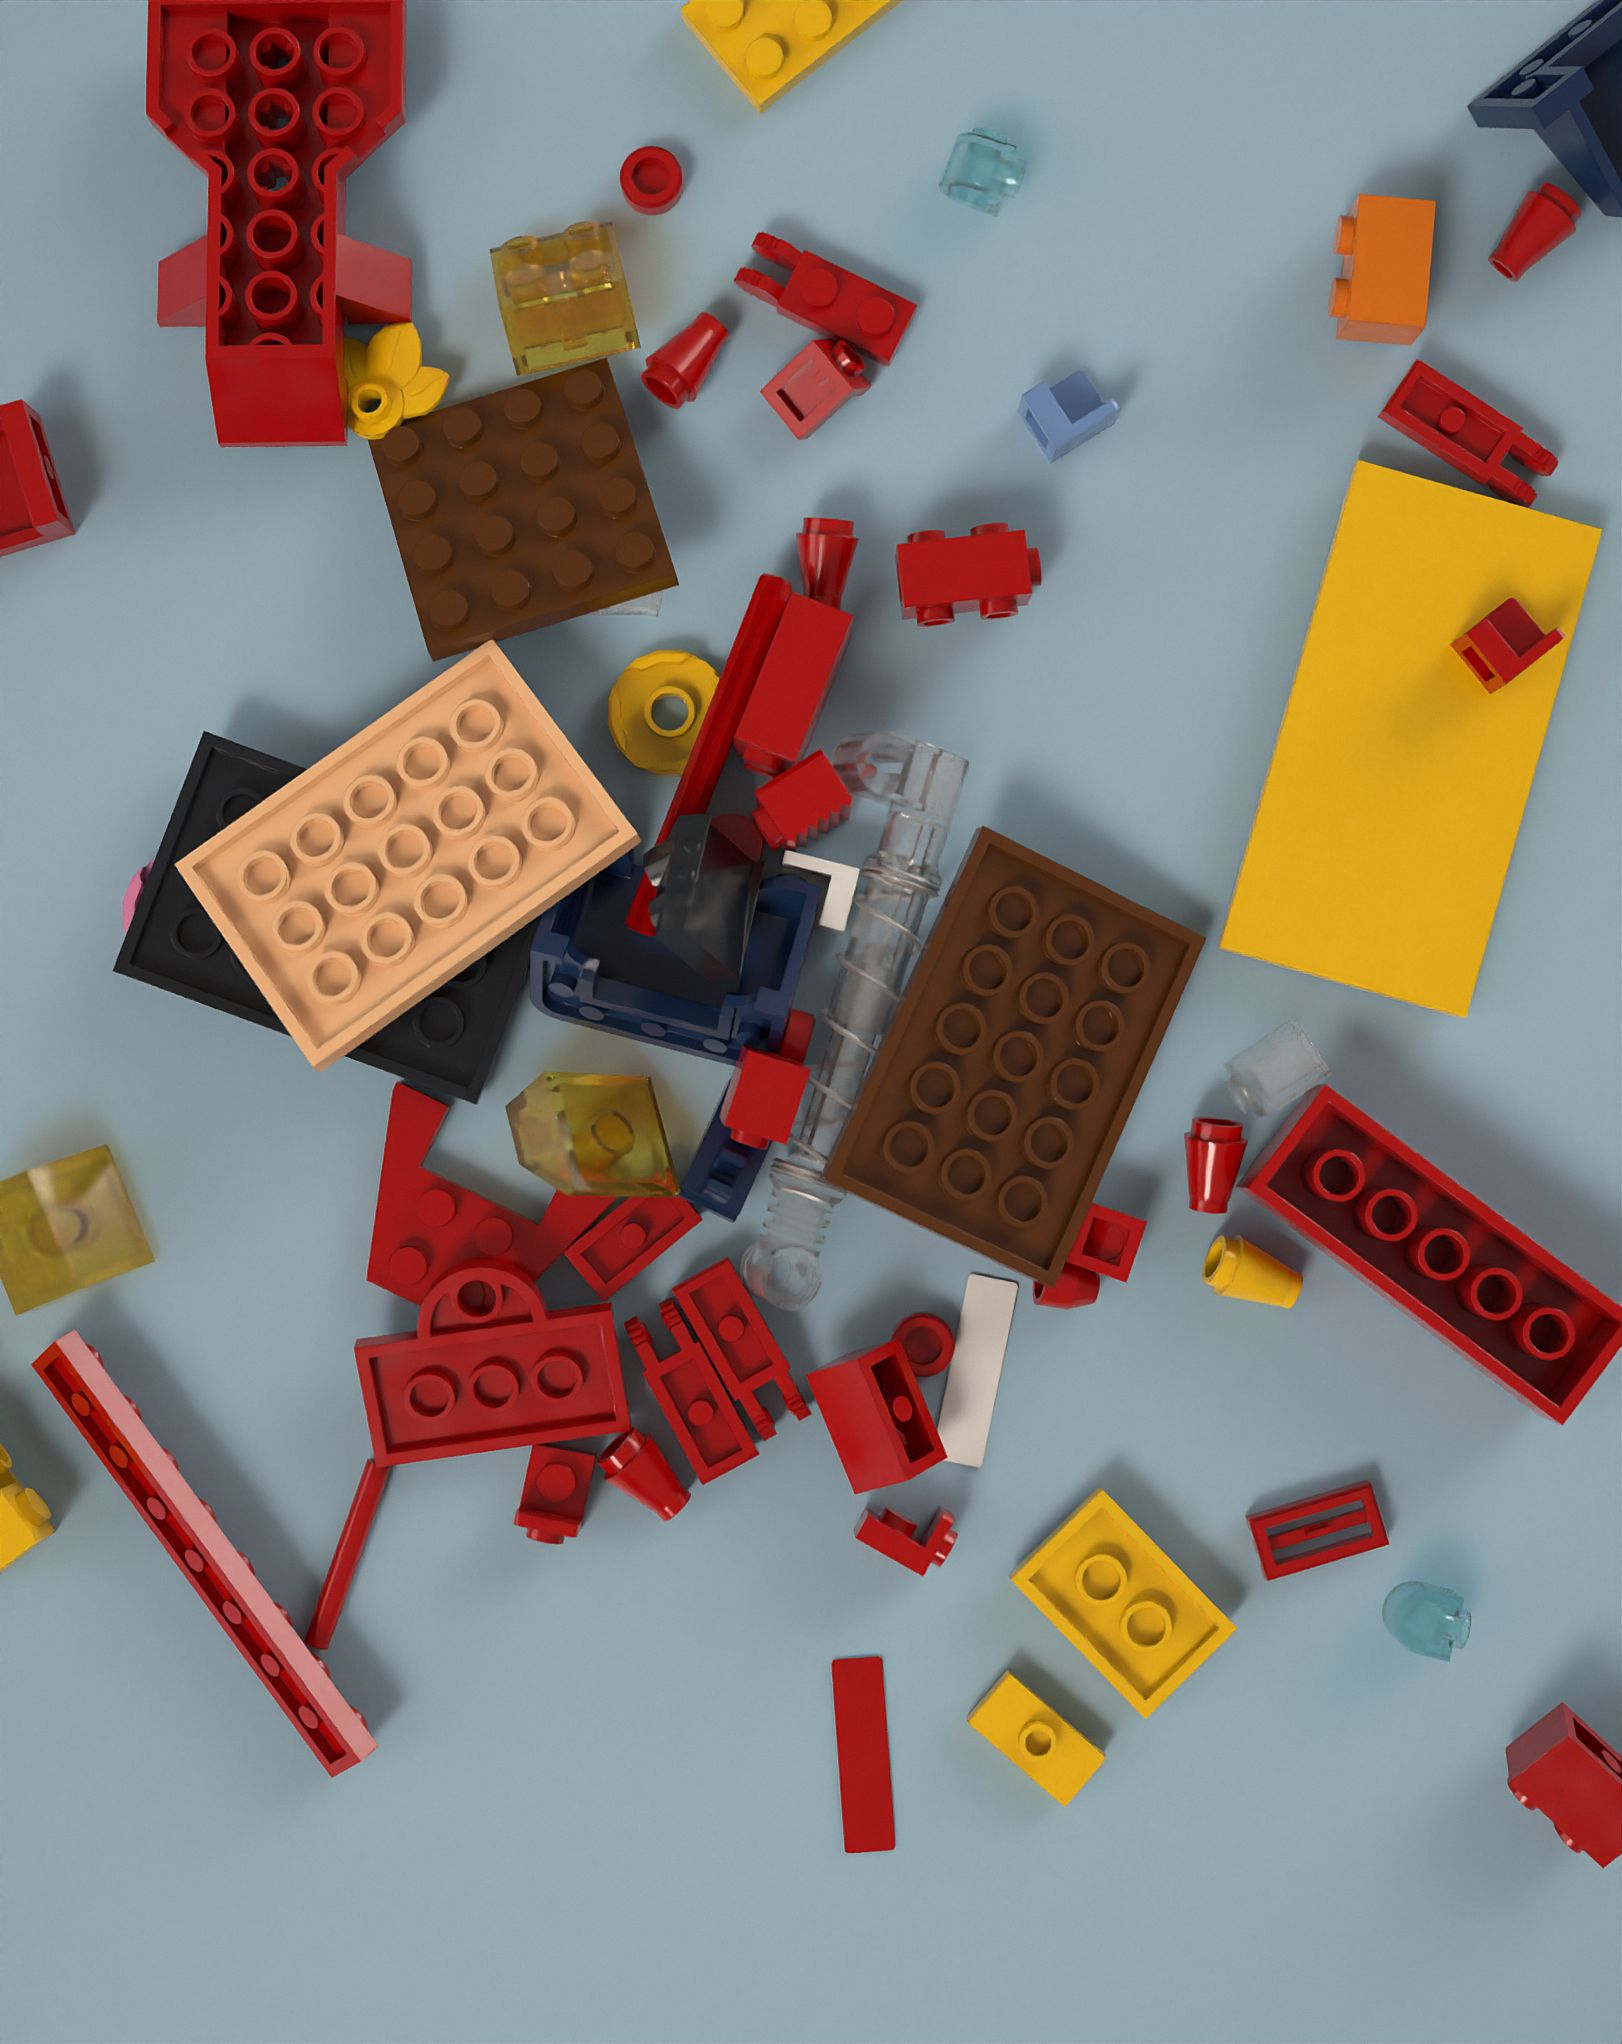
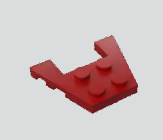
(434, 1223)

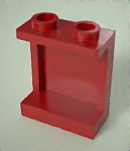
(30, 489)

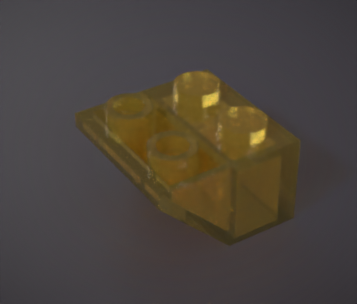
(563, 297)

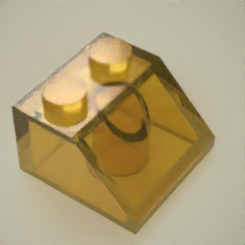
(67, 1230)

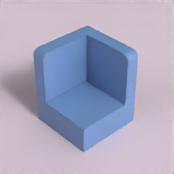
(1066, 414)

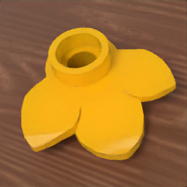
(391, 373)

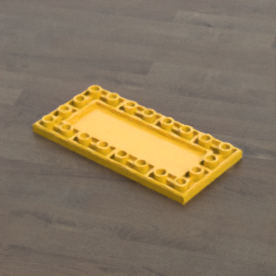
(1391, 758)

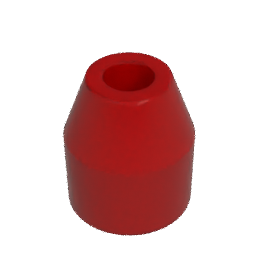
(1073, 1289)

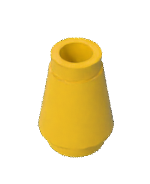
(1249, 1273)

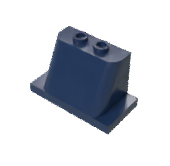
(1571, 101)

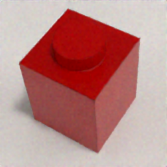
(763, 1097)

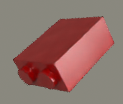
(792, 686)

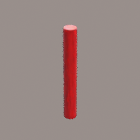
(347, 1555)

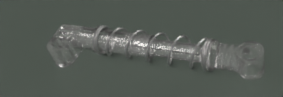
(868, 986)

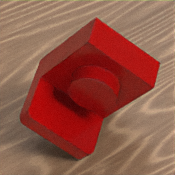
(816, 385)
(555, 1492)
(894, 1537)

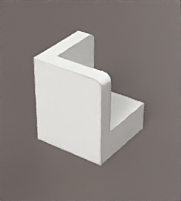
(838, 888)

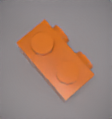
(1383, 269)

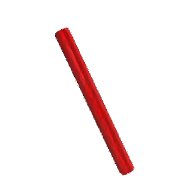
(720, 723)

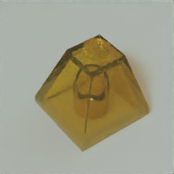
(593, 1135)

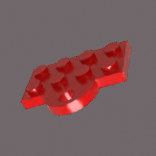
(491, 1372)

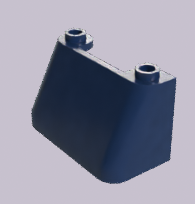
(633, 986)

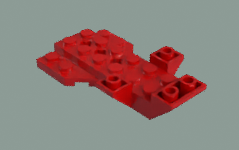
(278, 262)

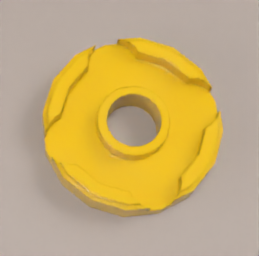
(633, 700)

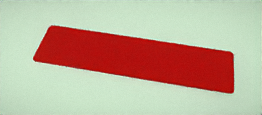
(863, 1754)

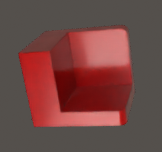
(1504, 645)

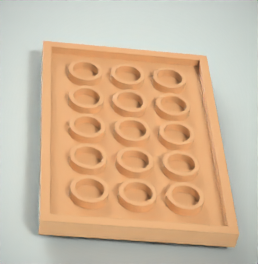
(406, 854)

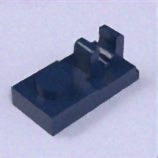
(721, 1169)

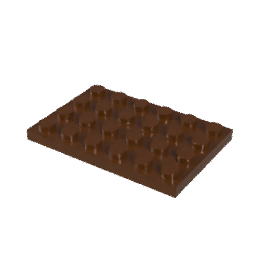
(1013, 1058)

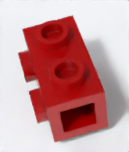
(965, 574)

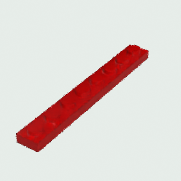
(204, 1553)

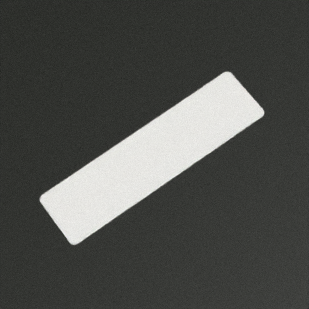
(976, 1368)

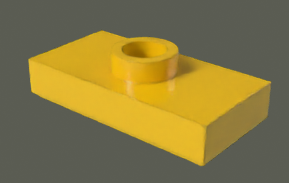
(1036, 1738)

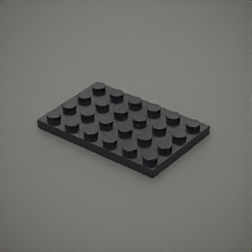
(175, 945)

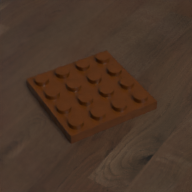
(521, 510)

